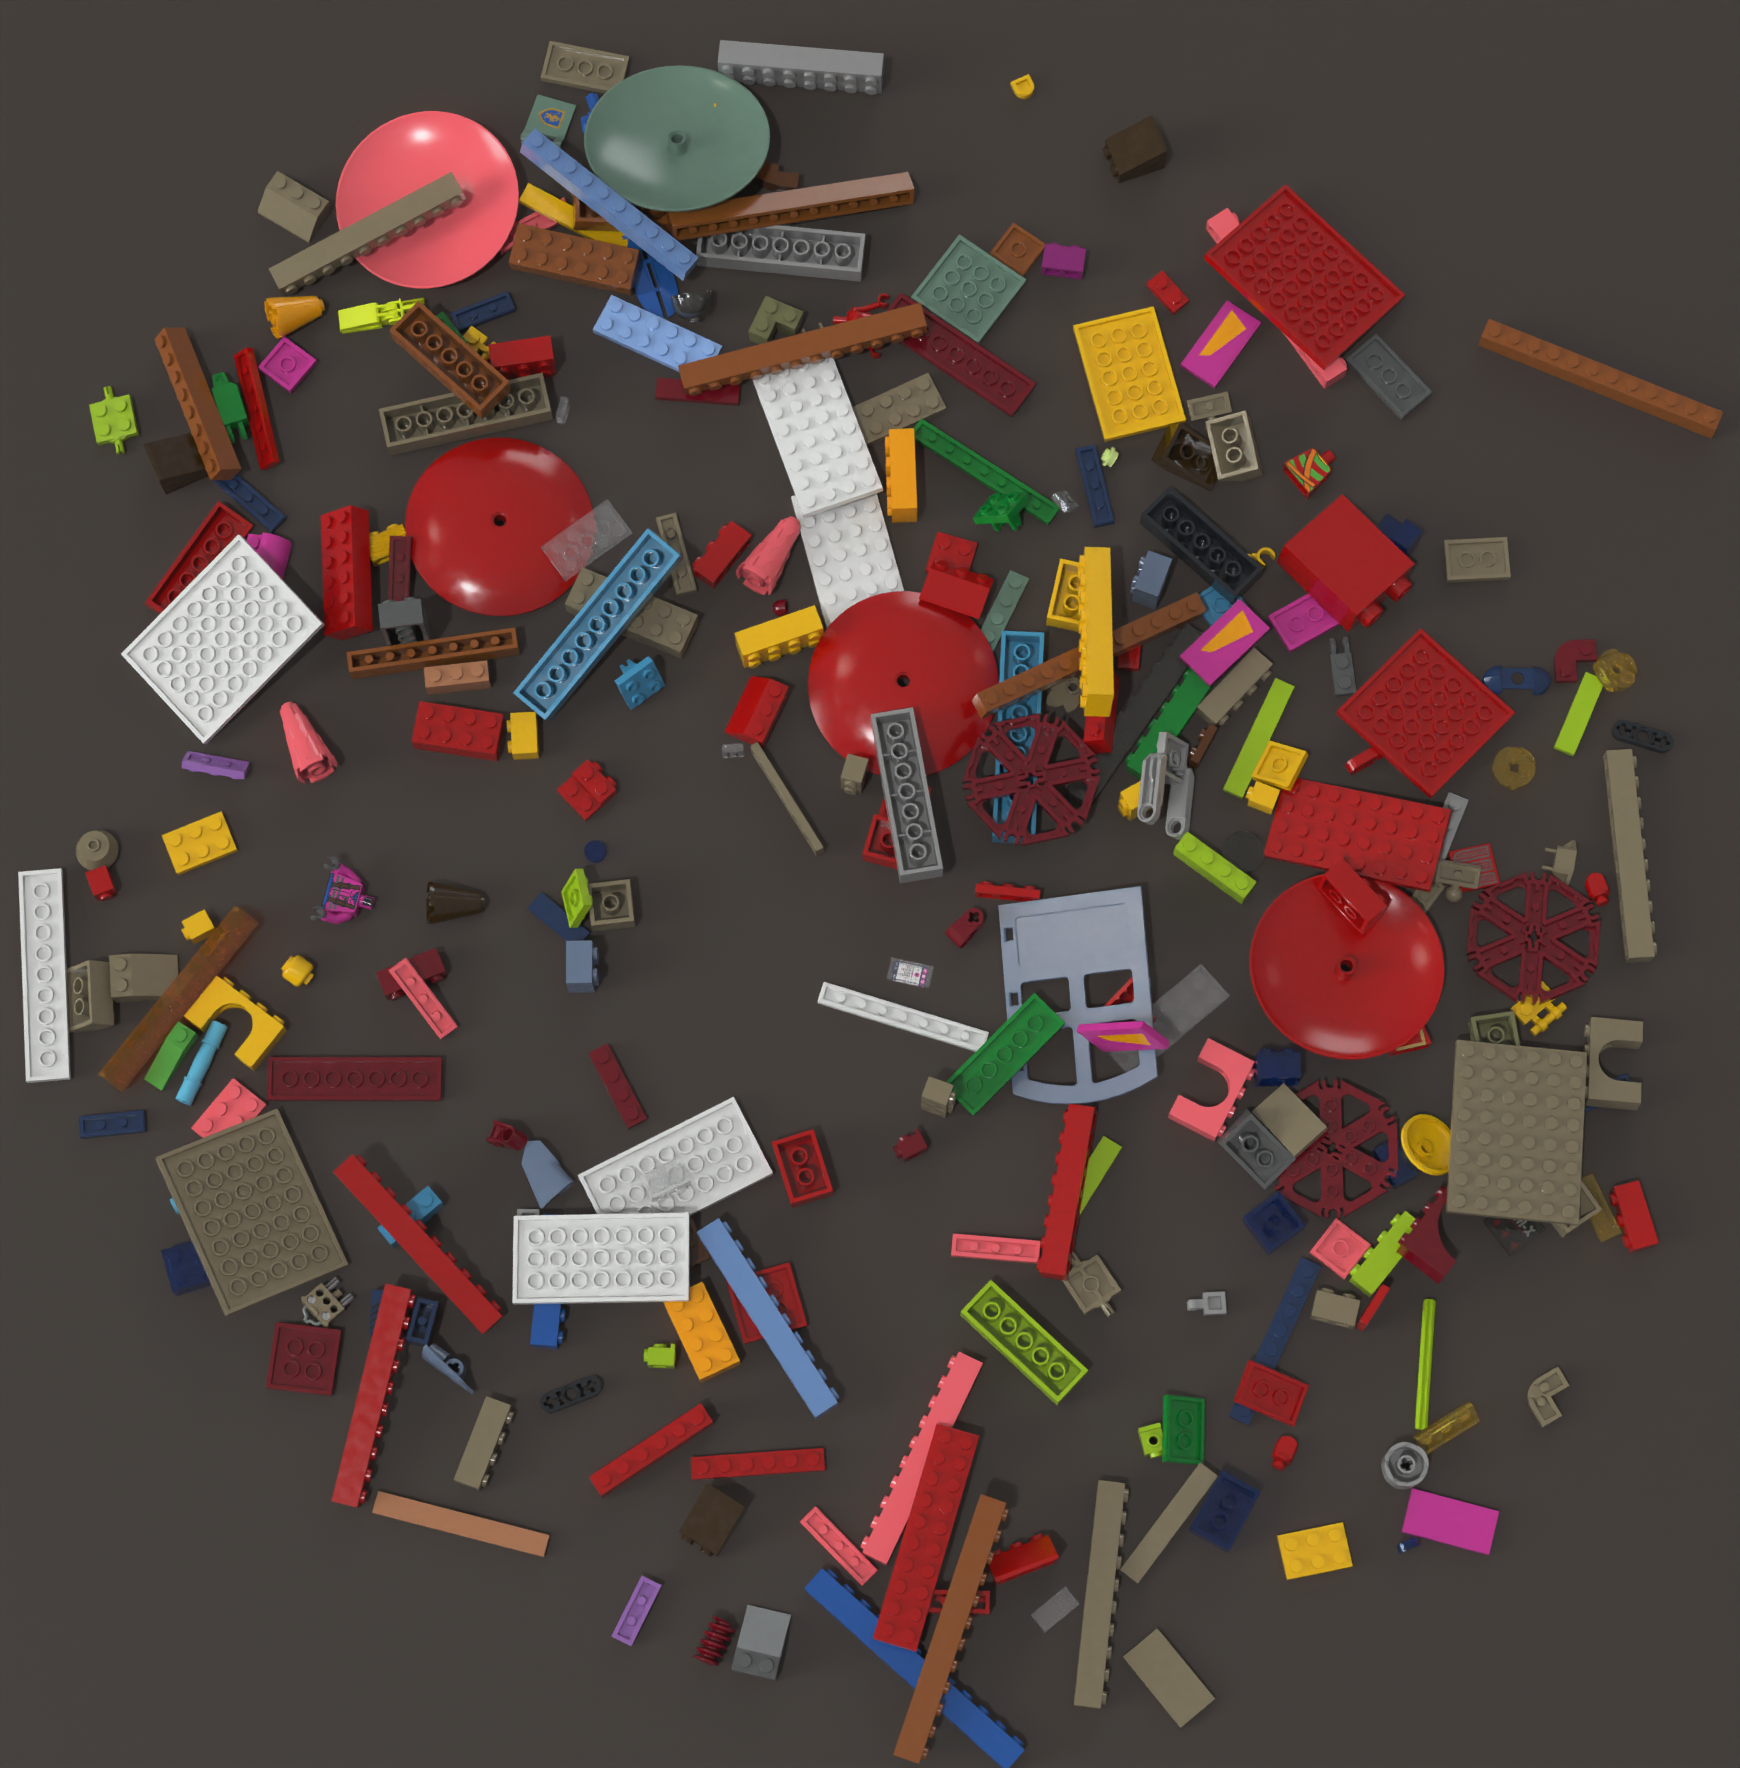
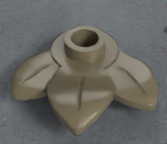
(1063, 696)

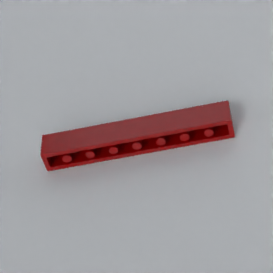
(1067, 1192)

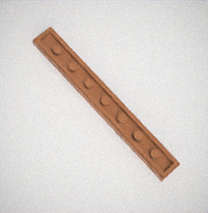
(461, 1524)

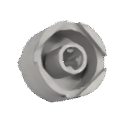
(1408, 1453)

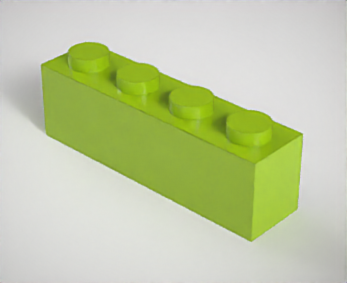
(1214, 868)
(1383, 1258)

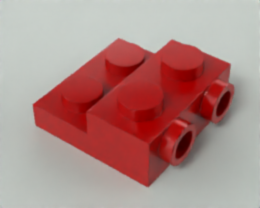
(588, 789)

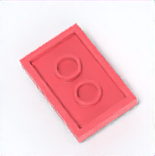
(230, 1108)

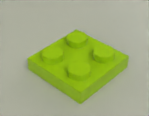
(576, 898)

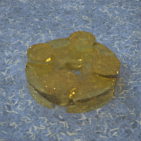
(1608, 677)
(1526, 768)

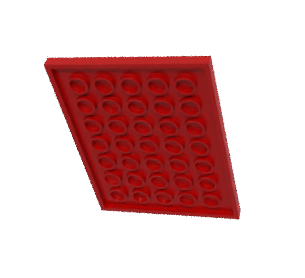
(1304, 276)

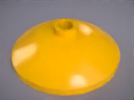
(1427, 1144)

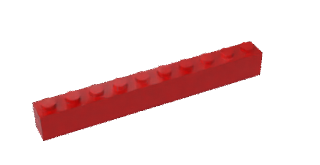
(417, 1243)
(373, 1395)

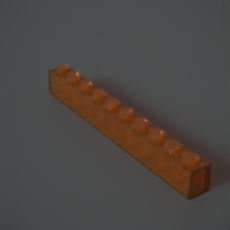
(178, 998)

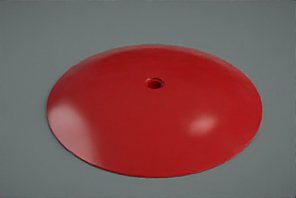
(455, 532)
(893, 639)
(1336, 1012)

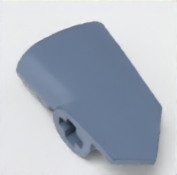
(544, 1173)
(440, 1360)

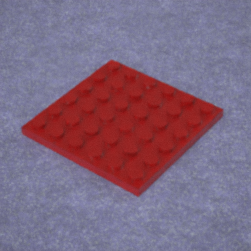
(1425, 713)

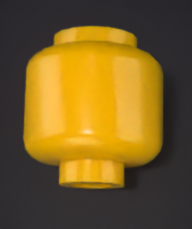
(297, 970)

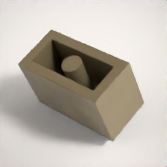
(854, 774)
(1335, 1308)

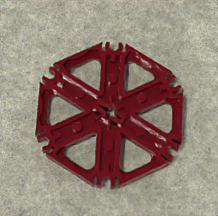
(1036, 765)
(1551, 931)
(1350, 1158)

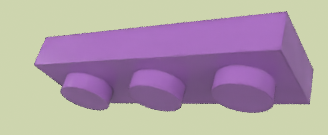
(215, 765)
(636, 1611)

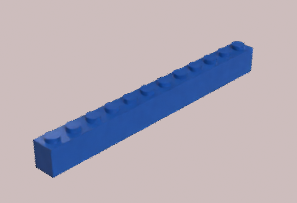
(957, 1705)

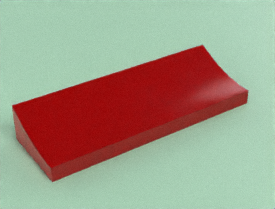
(206, 544)

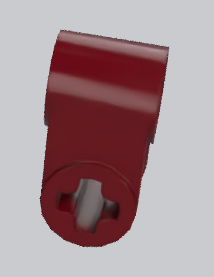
(963, 929)
(507, 1136)

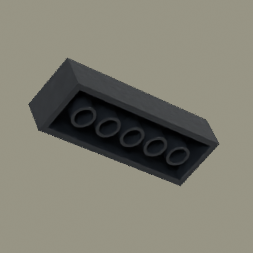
(1201, 545)

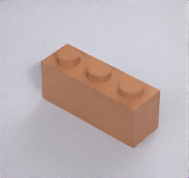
(457, 677)

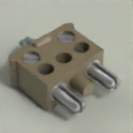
(322, 1311)

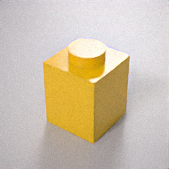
(1262, 797)
(198, 927)

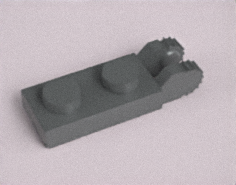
(1342, 669)

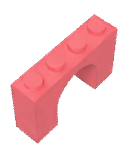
(1210, 1120)

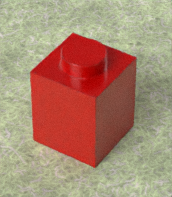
(101, 883)

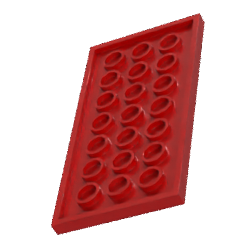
(1376, 833)

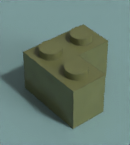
(775, 317)

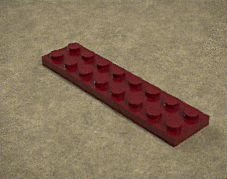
(968, 362)
(354, 1079)

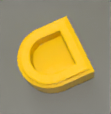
(1023, 87)

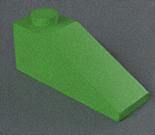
(171, 1055)

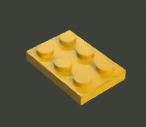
(199, 843)
(1314, 1551)

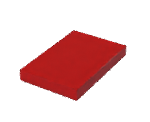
(1271, 1393)

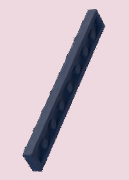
(1281, 1326)

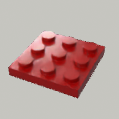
(783, 1287)

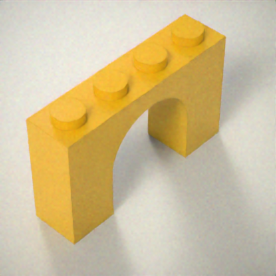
(222, 996)

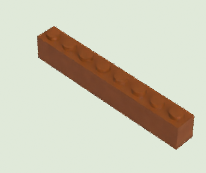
(197, 404)
(433, 653)

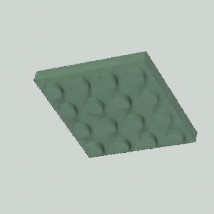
(969, 289)

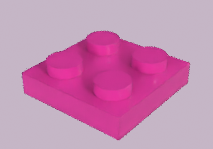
(287, 365)

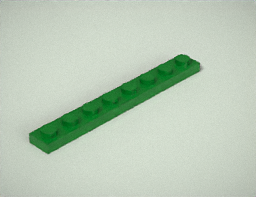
(982, 470)

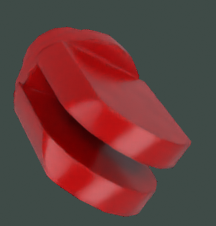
(1597, 889)
(1284, 1452)

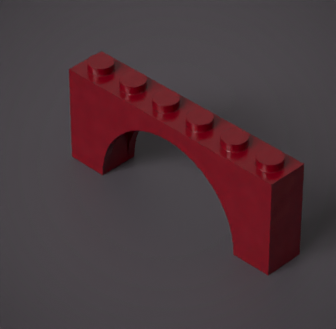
(1423, 1244)

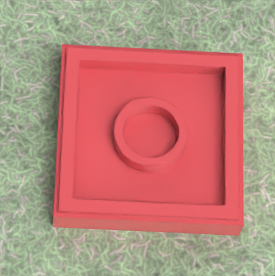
(1340, 1248)

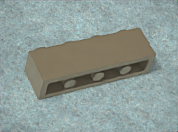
(1234, 688)
(483, 1443)

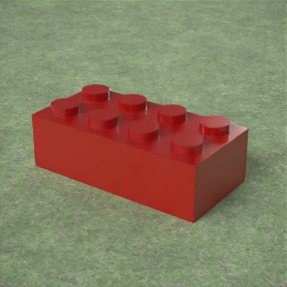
(458, 731)

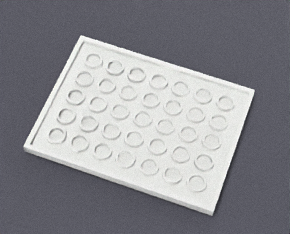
(222, 639)

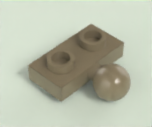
(1209, 406)
(1457, 875)

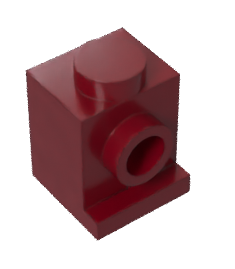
(910, 1146)

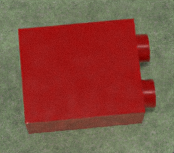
(1347, 564)

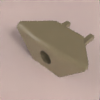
(1563, 861)

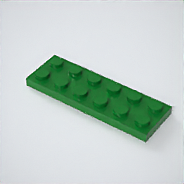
(1005, 1054)

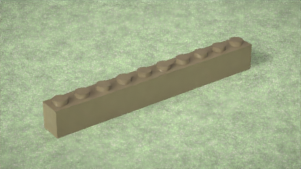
(367, 234)
(1629, 856)
(1099, 1595)

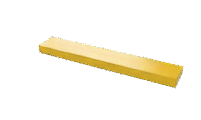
(563, 214)

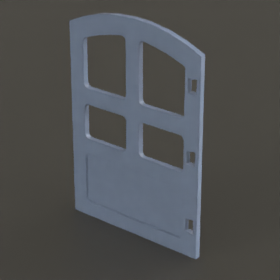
(1074, 940)

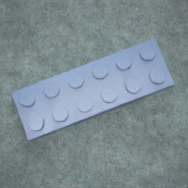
(652, 335)

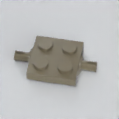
(1091, 1285)

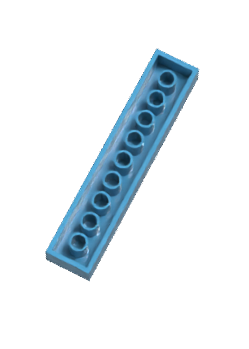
(598, 624)
(1018, 653)

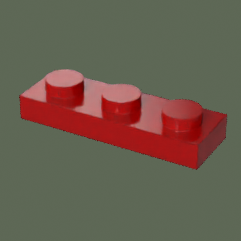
(1006, 892)

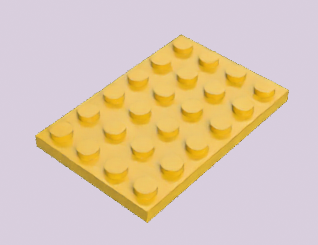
(1129, 374)

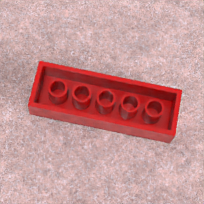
(346, 573)

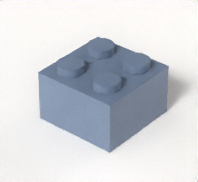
(1151, 580)
(580, 966)

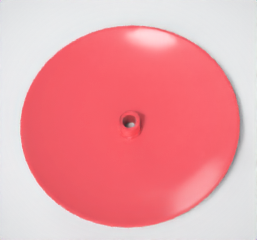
(410, 155)

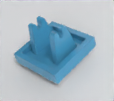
(639, 681)

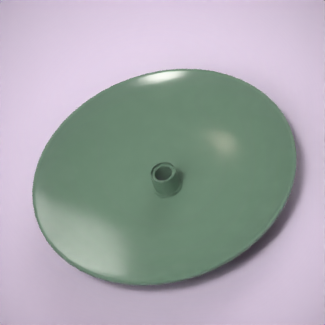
(668, 144)

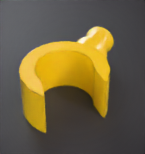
(1256, 556)

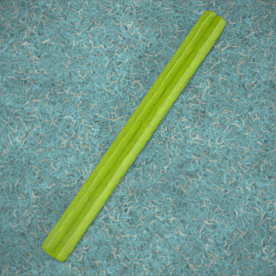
(1425, 1364)

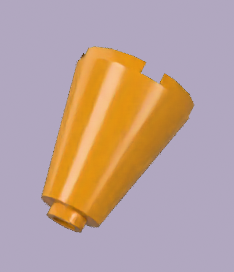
(291, 313)

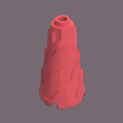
(768, 559)
(308, 751)

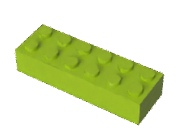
(1023, 1342)

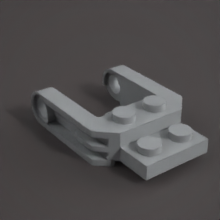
(1170, 768)

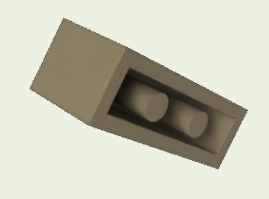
(938, 1097)

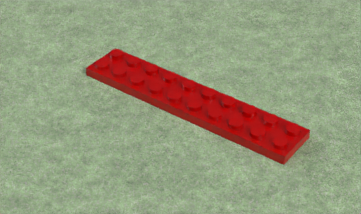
(926, 1538)

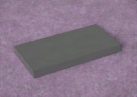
(1388, 376)

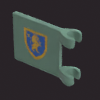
(550, 118)

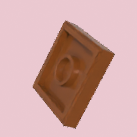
(1018, 249)

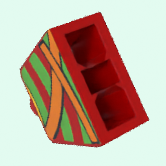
(1309, 470)

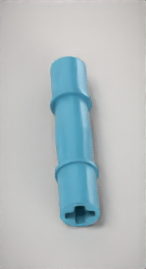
(201, 1063)

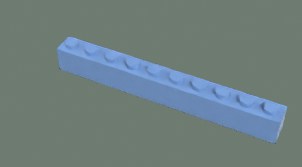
(609, 204)
(767, 1318)

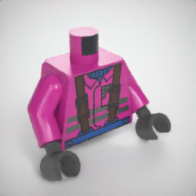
(342, 895)

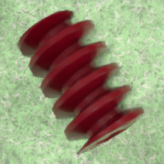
(714, 1642)

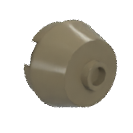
(96, 849)

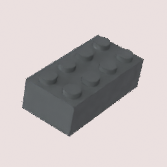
(403, 621)

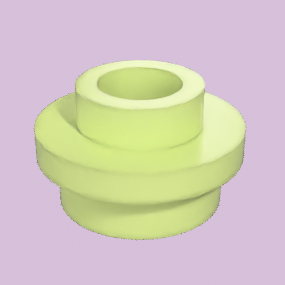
(1109, 457)

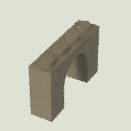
(1601, 1089)

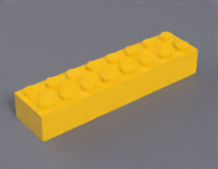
(1095, 631)

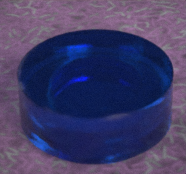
(595, 851)
(1407, 1545)

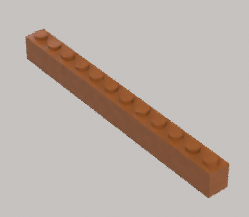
(793, 206)
(803, 349)
(1600, 378)
(1067, 664)
(949, 1629)

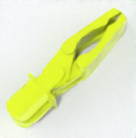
(373, 316)

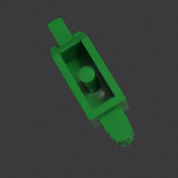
(229, 406)

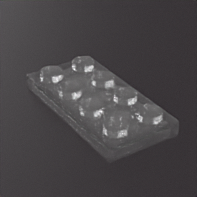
(586, 540)

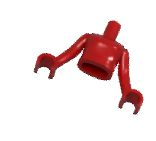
(859, 312)

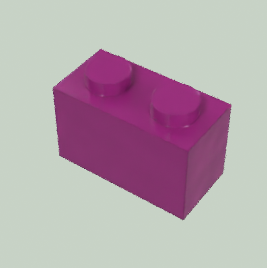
(1063, 261)

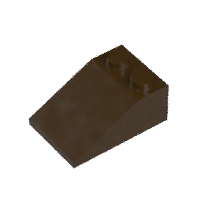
(1186, 456)

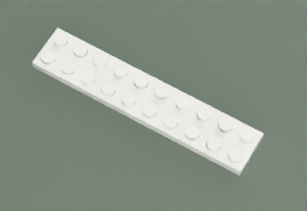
(44, 975)

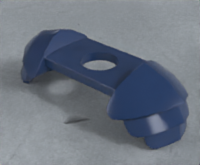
(1500, 678)

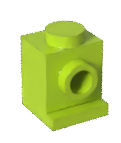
(660, 1356)
(1145, 1434)

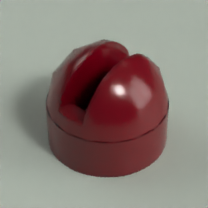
(780, 607)

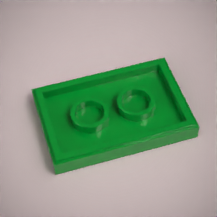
(1183, 1430)

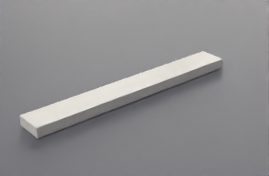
(902, 1017)

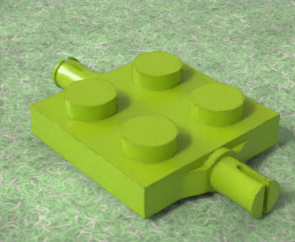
(114, 420)

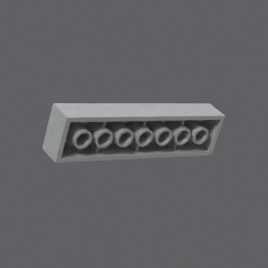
(802, 67)
(786, 252)
(906, 795)

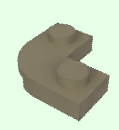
(1540, 1396)

